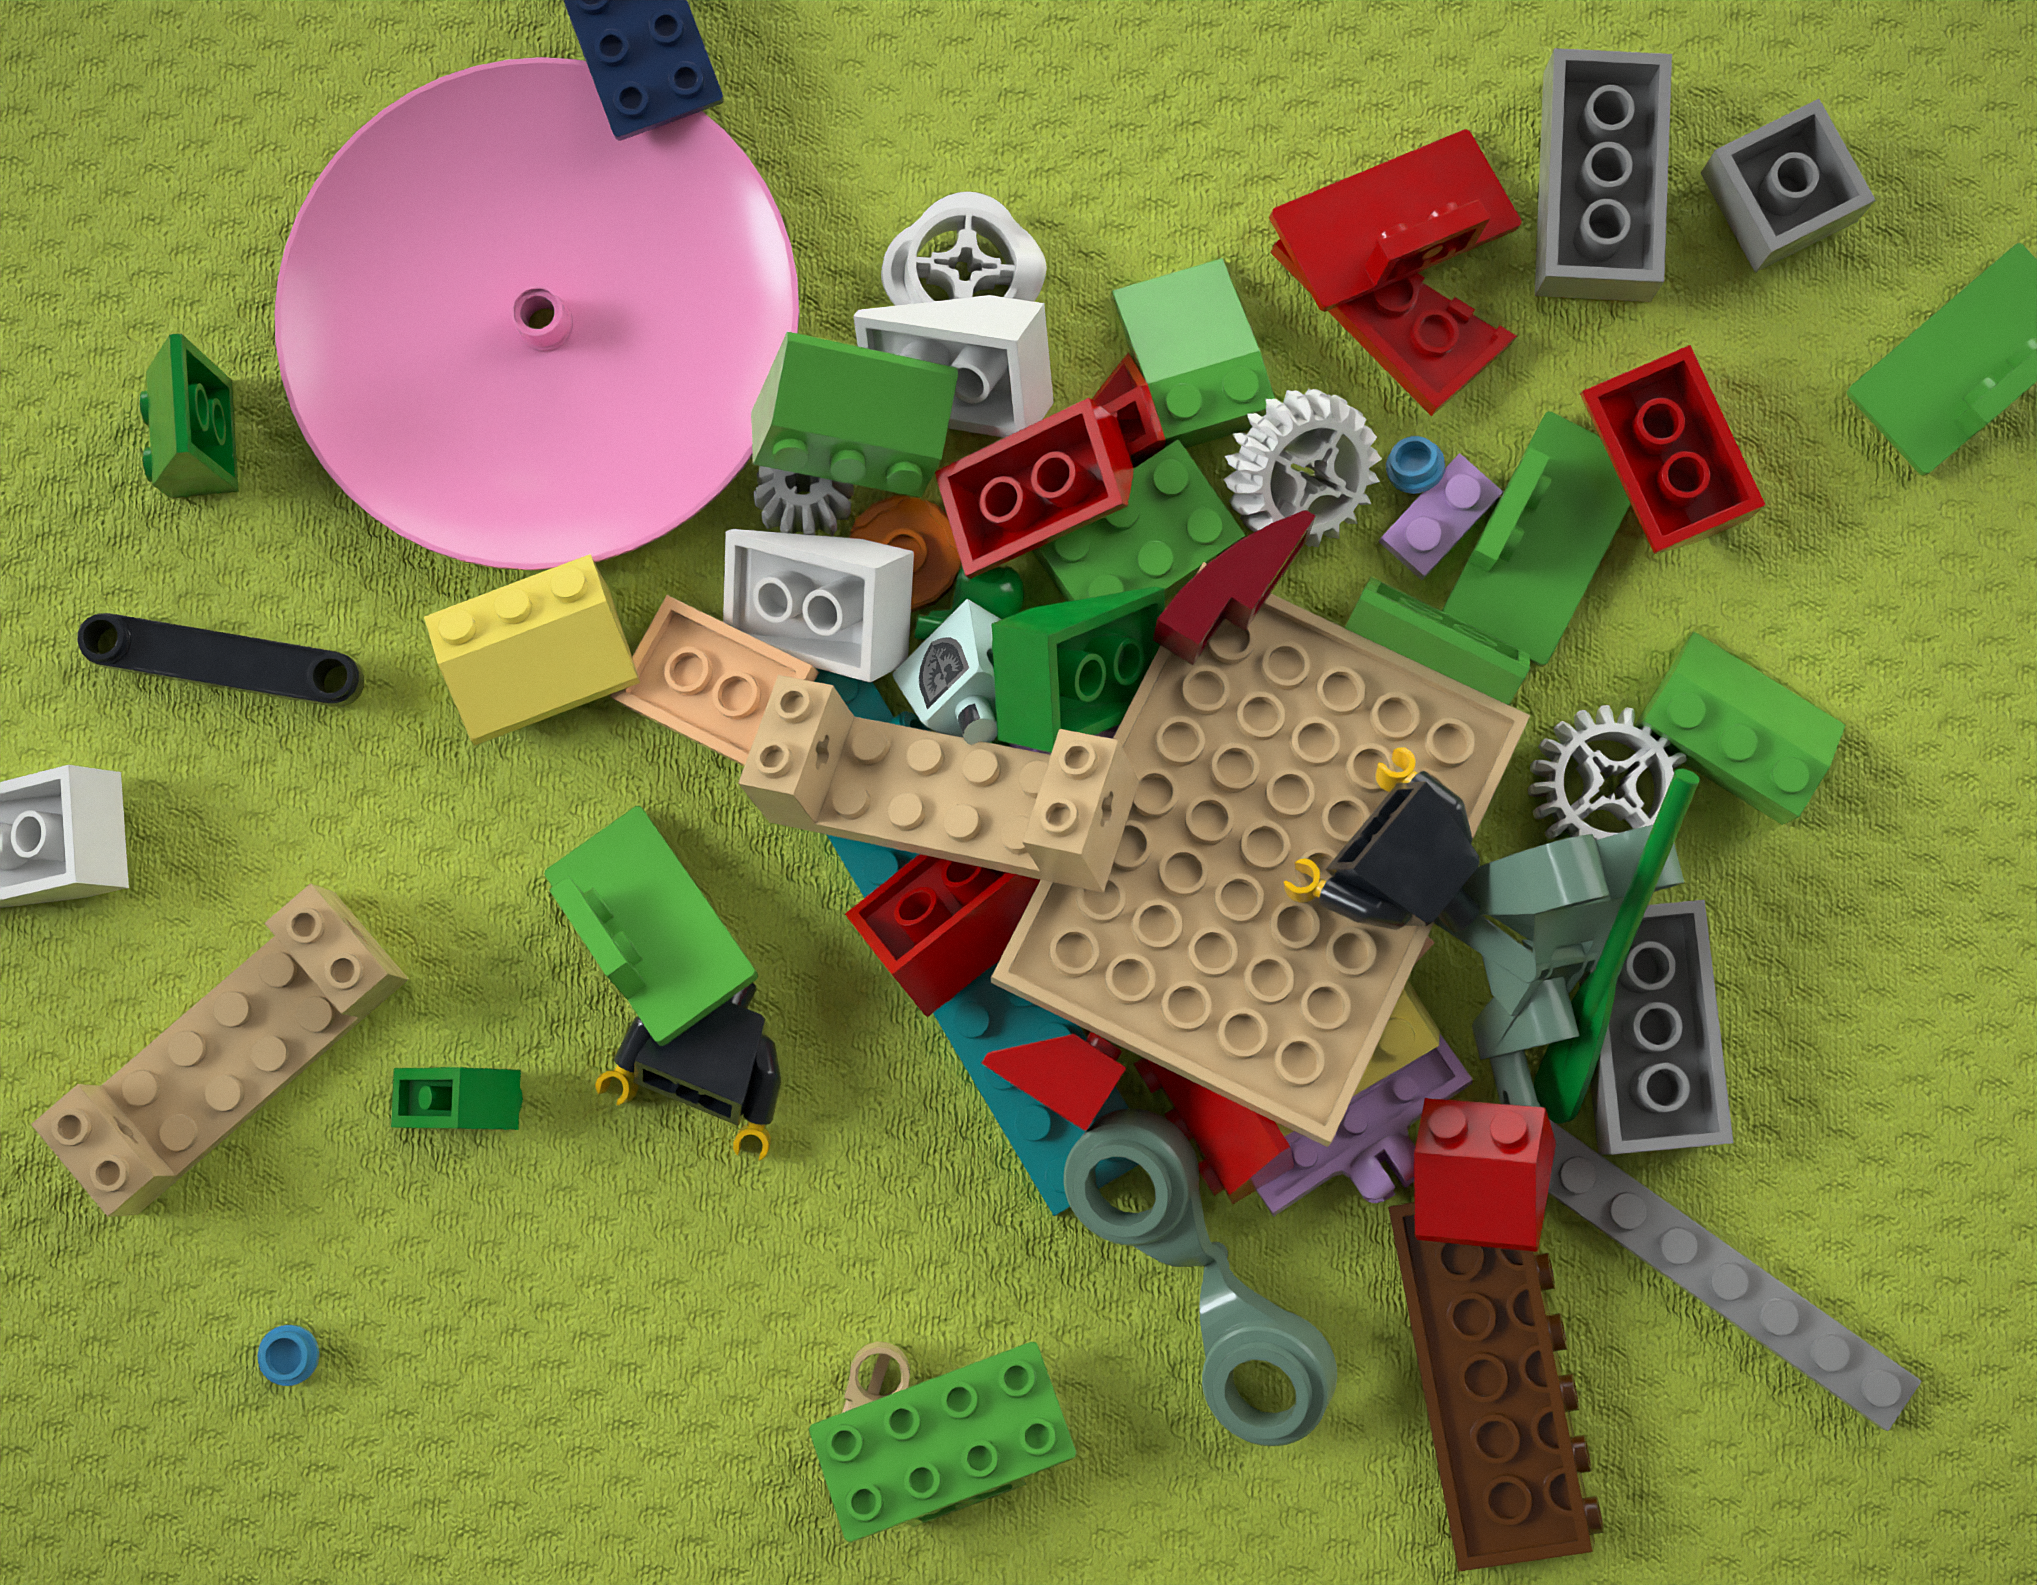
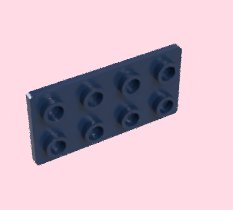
(644, 61)

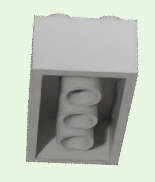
(1603, 175)
(1662, 1051)

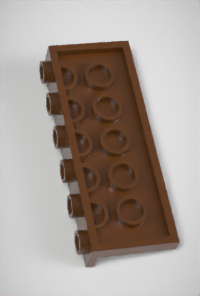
(1497, 1399)

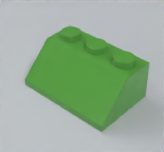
(853, 415)
(1439, 641)
(1742, 729)

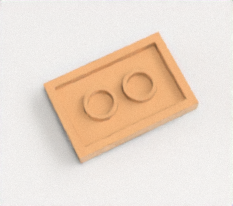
(706, 679)

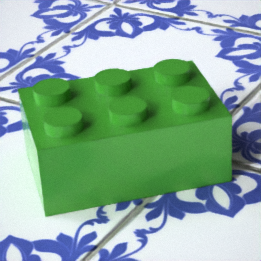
(1155, 541)

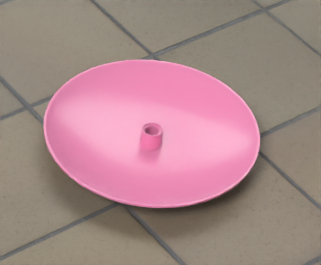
(418, 292)

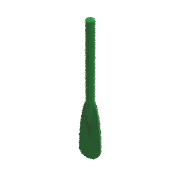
(1571, 1062)

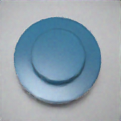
(1415, 465)
(288, 1355)

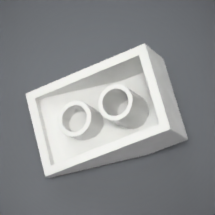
(990, 341)
(821, 599)
(61, 836)

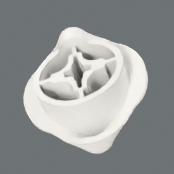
(969, 215)

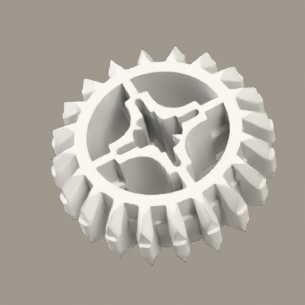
(1312, 433)
(1628, 806)

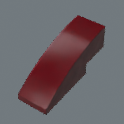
(1231, 586)

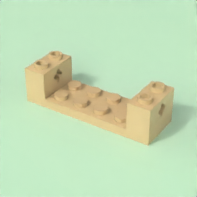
(937, 793)
(223, 1056)

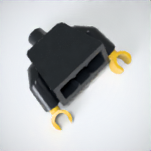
(1403, 860)
(713, 1066)

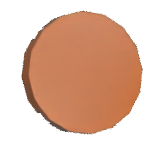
(918, 528)

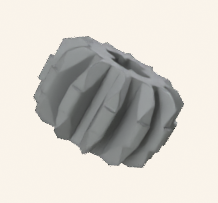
(801, 513)

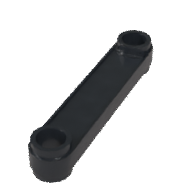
(220, 659)

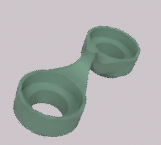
(1233, 1318)

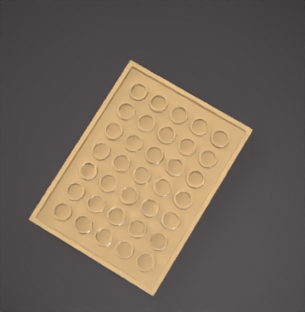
(1241, 774)

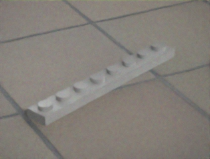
(1728, 1282)

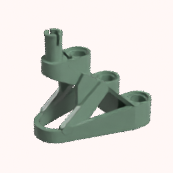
(1565, 906)

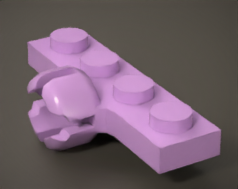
(1371, 1133)

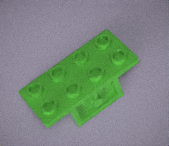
(1957, 365)
(1542, 540)
(649, 926)
(942, 1443)

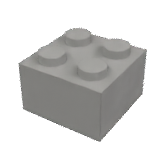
(1787, 185)

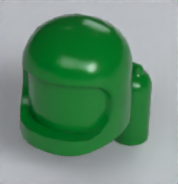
(996, 591)

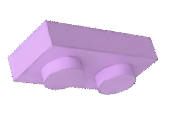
(1440, 517)

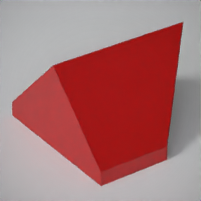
(1130, 402)

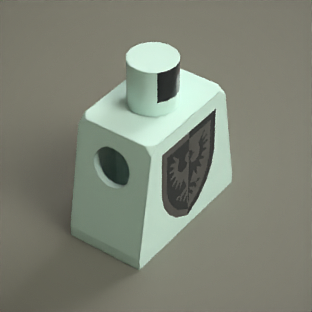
(953, 678)

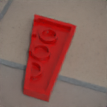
(1418, 335)

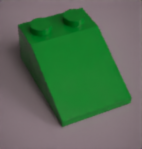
(189, 423)
(1072, 665)

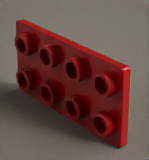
(1394, 220)

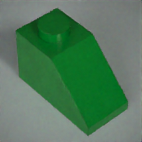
(456, 1098)

